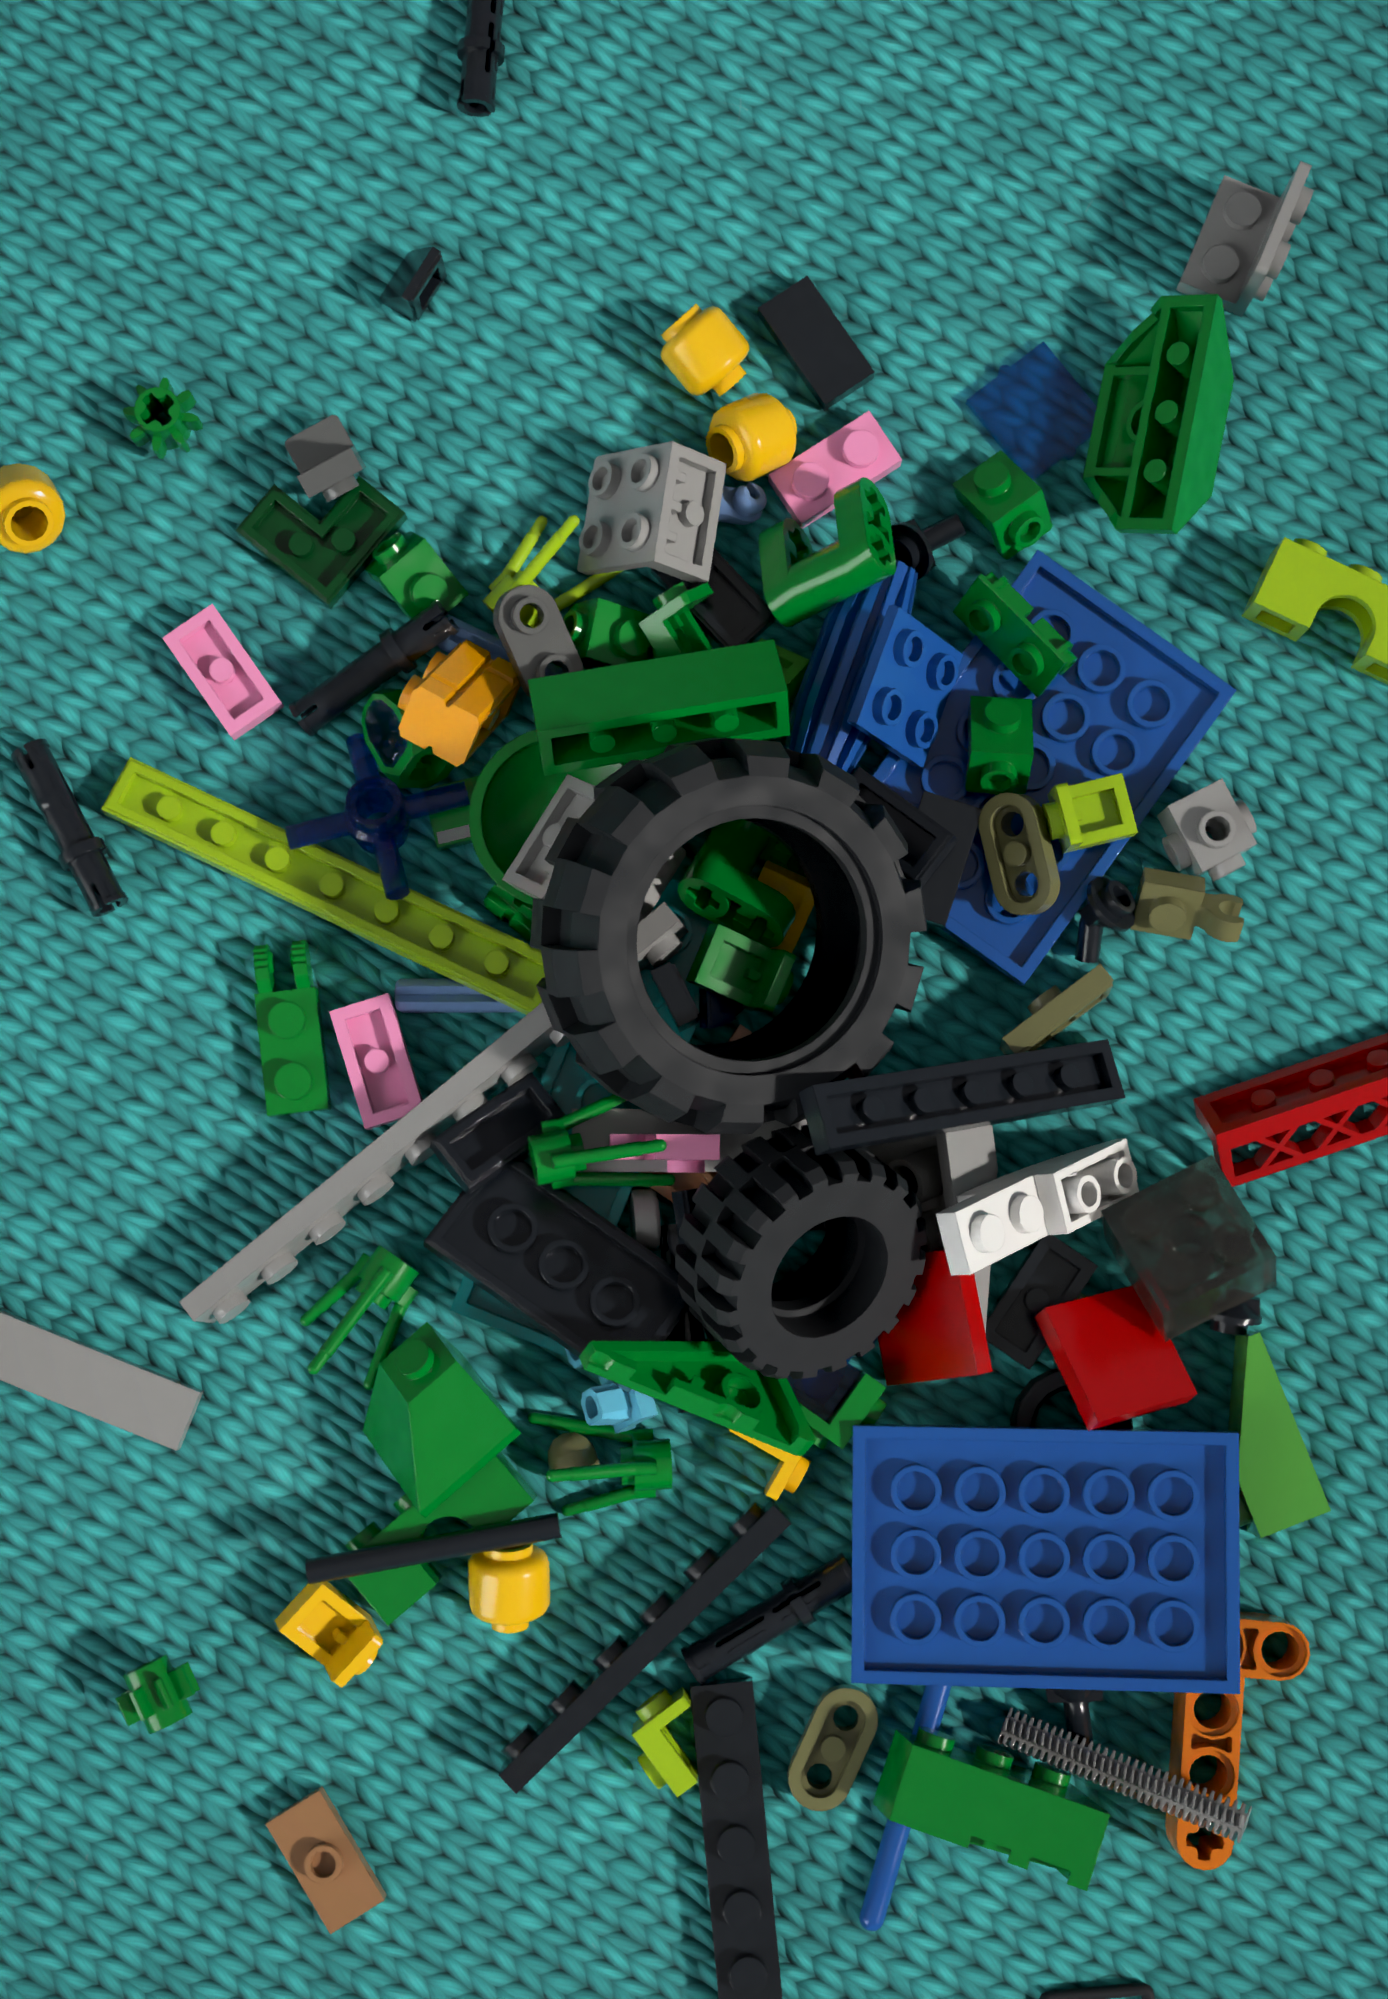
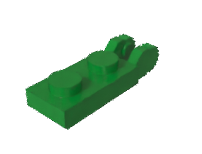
(291, 1036)

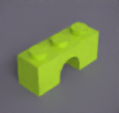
(1305, 581)

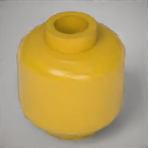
(705, 351)
(752, 436)
(29, 509)
(509, 1587)

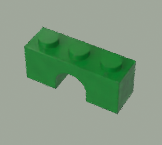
(487, 1498)

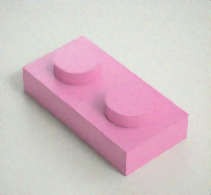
(814, 476)
(223, 672)
(376, 1060)

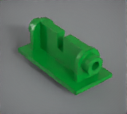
(999, 620)

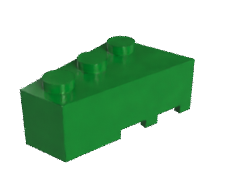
(991, 1803)

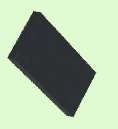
(558, 1263)

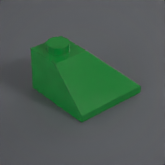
(433, 1419)

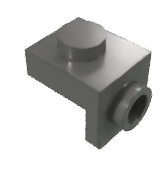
(325, 458)

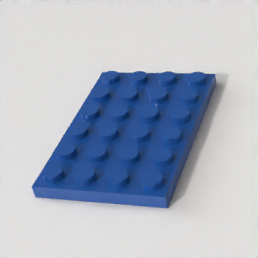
(1120, 708)
(1046, 1558)

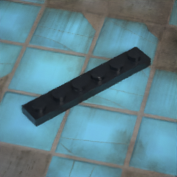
(959, 1096)
(622, 1660)
(735, 1839)

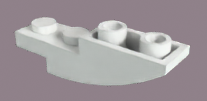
(1035, 1203)

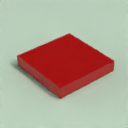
(939, 1331)
(1114, 1357)

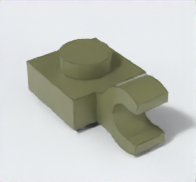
(1177, 902)

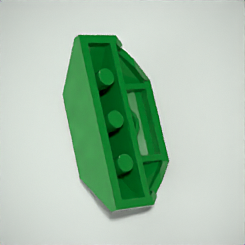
(1162, 417)

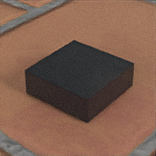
(676, 996)

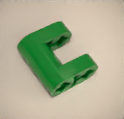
(805, 582)
(725, 894)

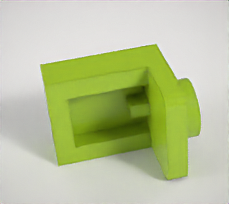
(1089, 813)
(663, 1756)

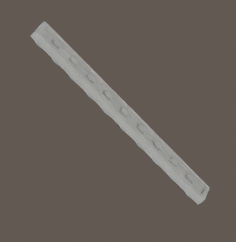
(408, 1140)

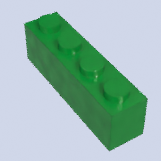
(647, 704)

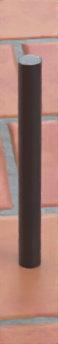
(433, 1548)

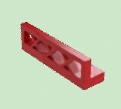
(1279, 1102)

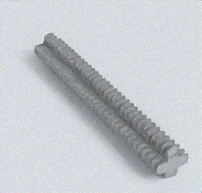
(1124, 1777)

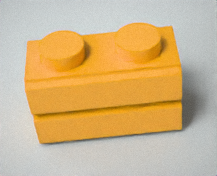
(457, 702)

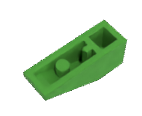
(1274, 1467)

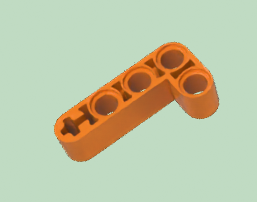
(1222, 1733)

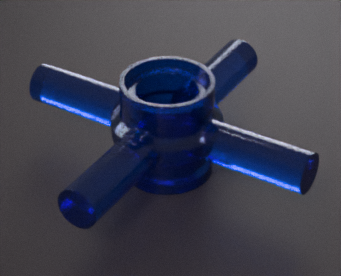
(381, 835)

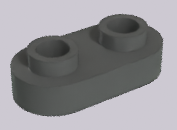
(537, 646)

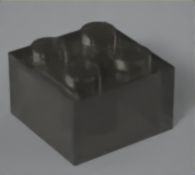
(1189, 1248)

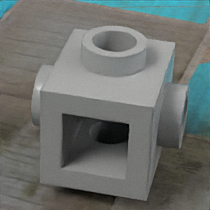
(1211, 811)

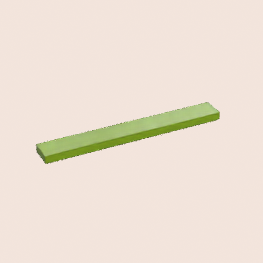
(326, 885)

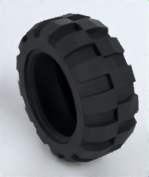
(859, 951)

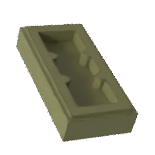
(1057, 1010)

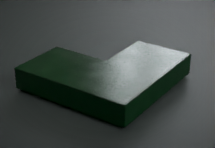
(323, 553)

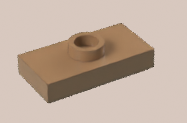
(326, 1860)

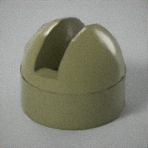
(570, 1451)

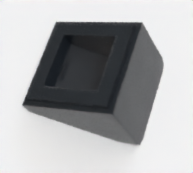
(415, 282)

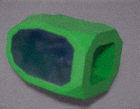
(397, 757)

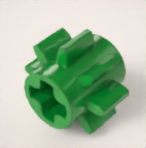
(159, 400)
(157, 1694)

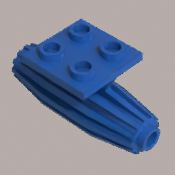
(874, 678)

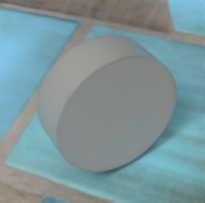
(645, 1217)

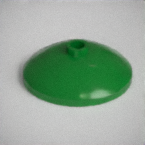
(510, 802)

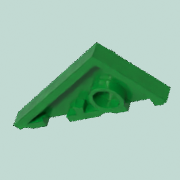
(707, 1383)

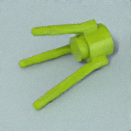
(514, 577)

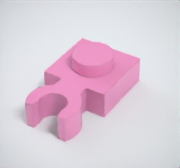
(683, 1152)

